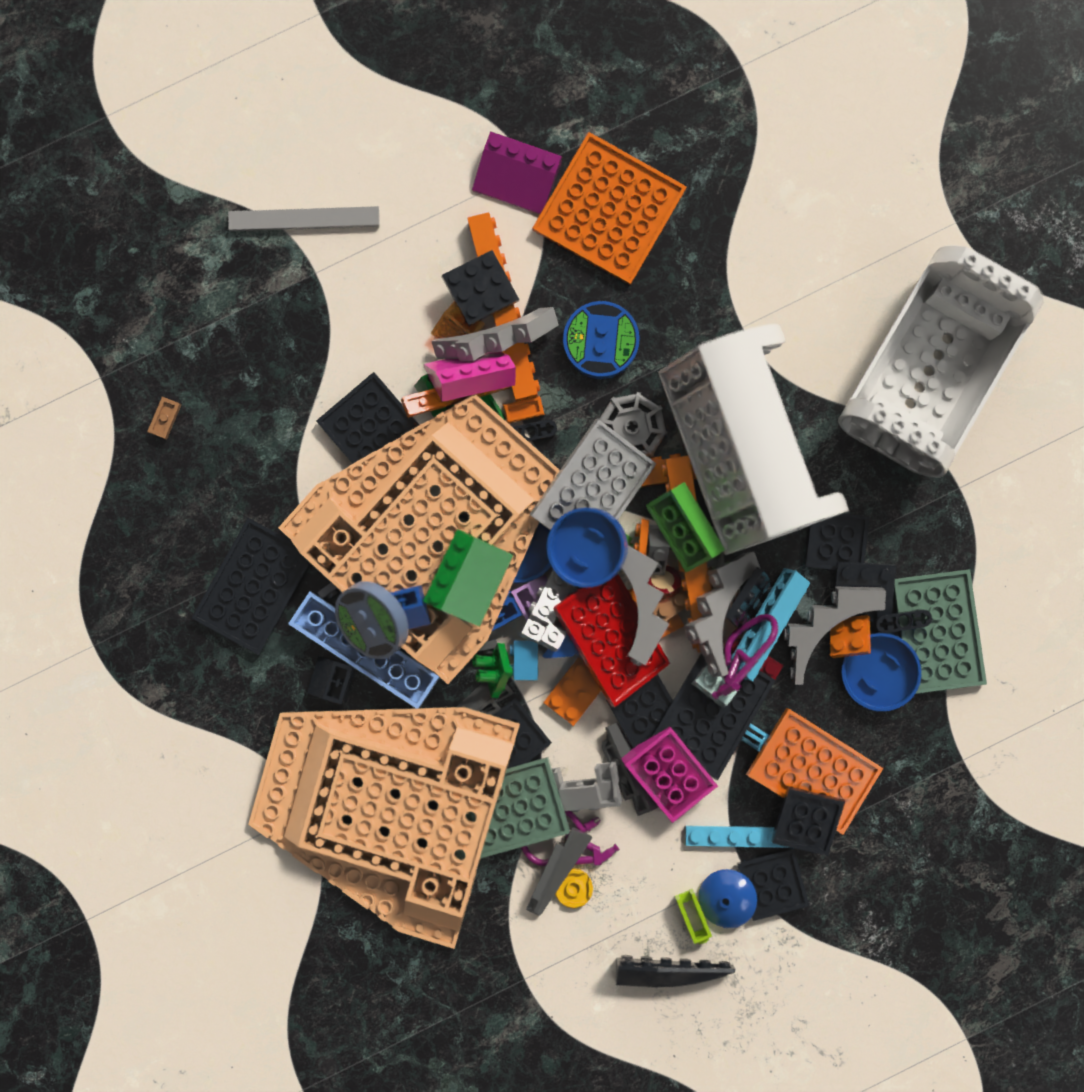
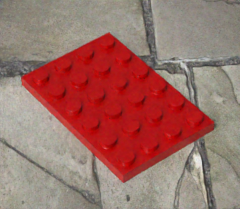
(603, 629)

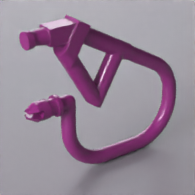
(731, 680)
(598, 857)

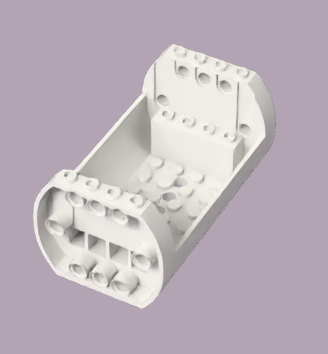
(985, 316)
(743, 440)

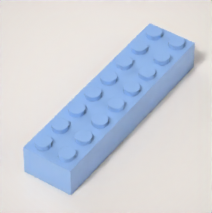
(396, 673)

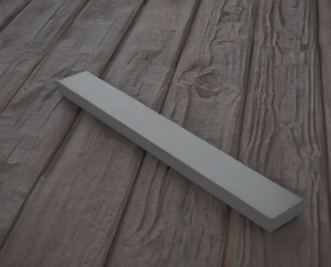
(304, 218)

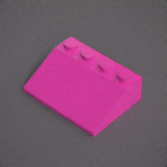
(465, 378)
(669, 773)

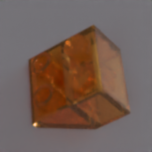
(453, 324)

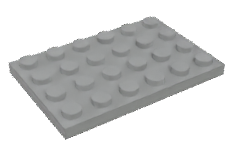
(598, 474)

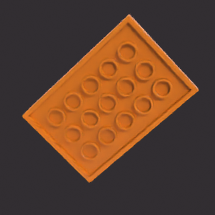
(814, 761)

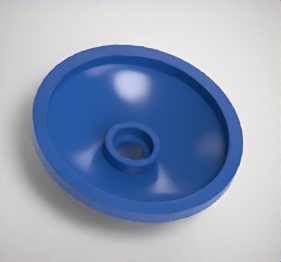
(732, 886)

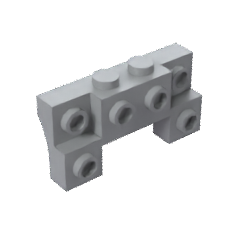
(539, 625)
(590, 793)

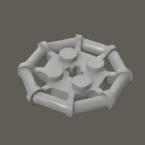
(638, 418)

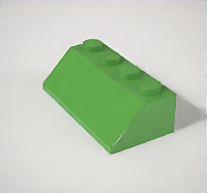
(685, 527)

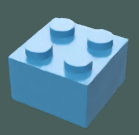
(525, 660)

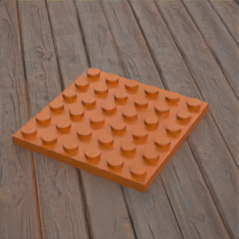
(609, 208)

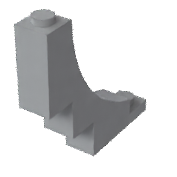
(650, 627)

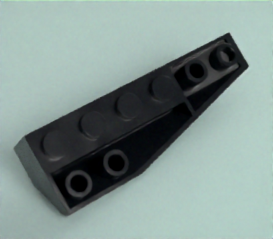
(667, 973)

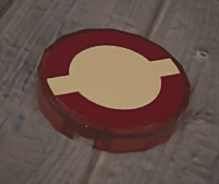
(668, 583)

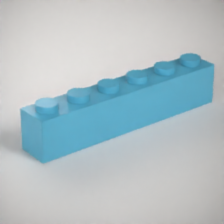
(779, 603)

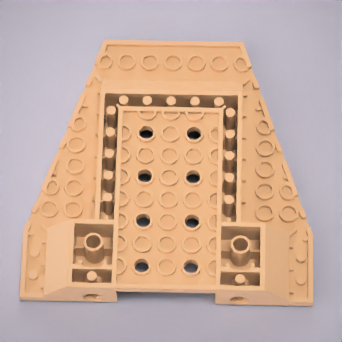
(480, 470)
(427, 756)

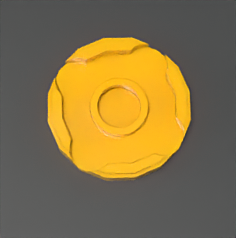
(575, 889)

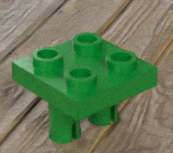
(496, 669)

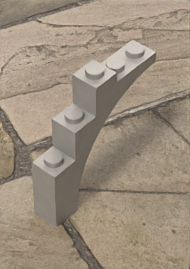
(496, 339)
(714, 604)
(822, 618)

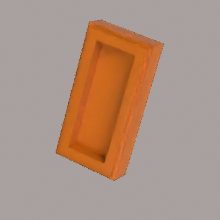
(523, 410)

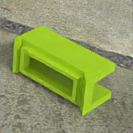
(702, 935)

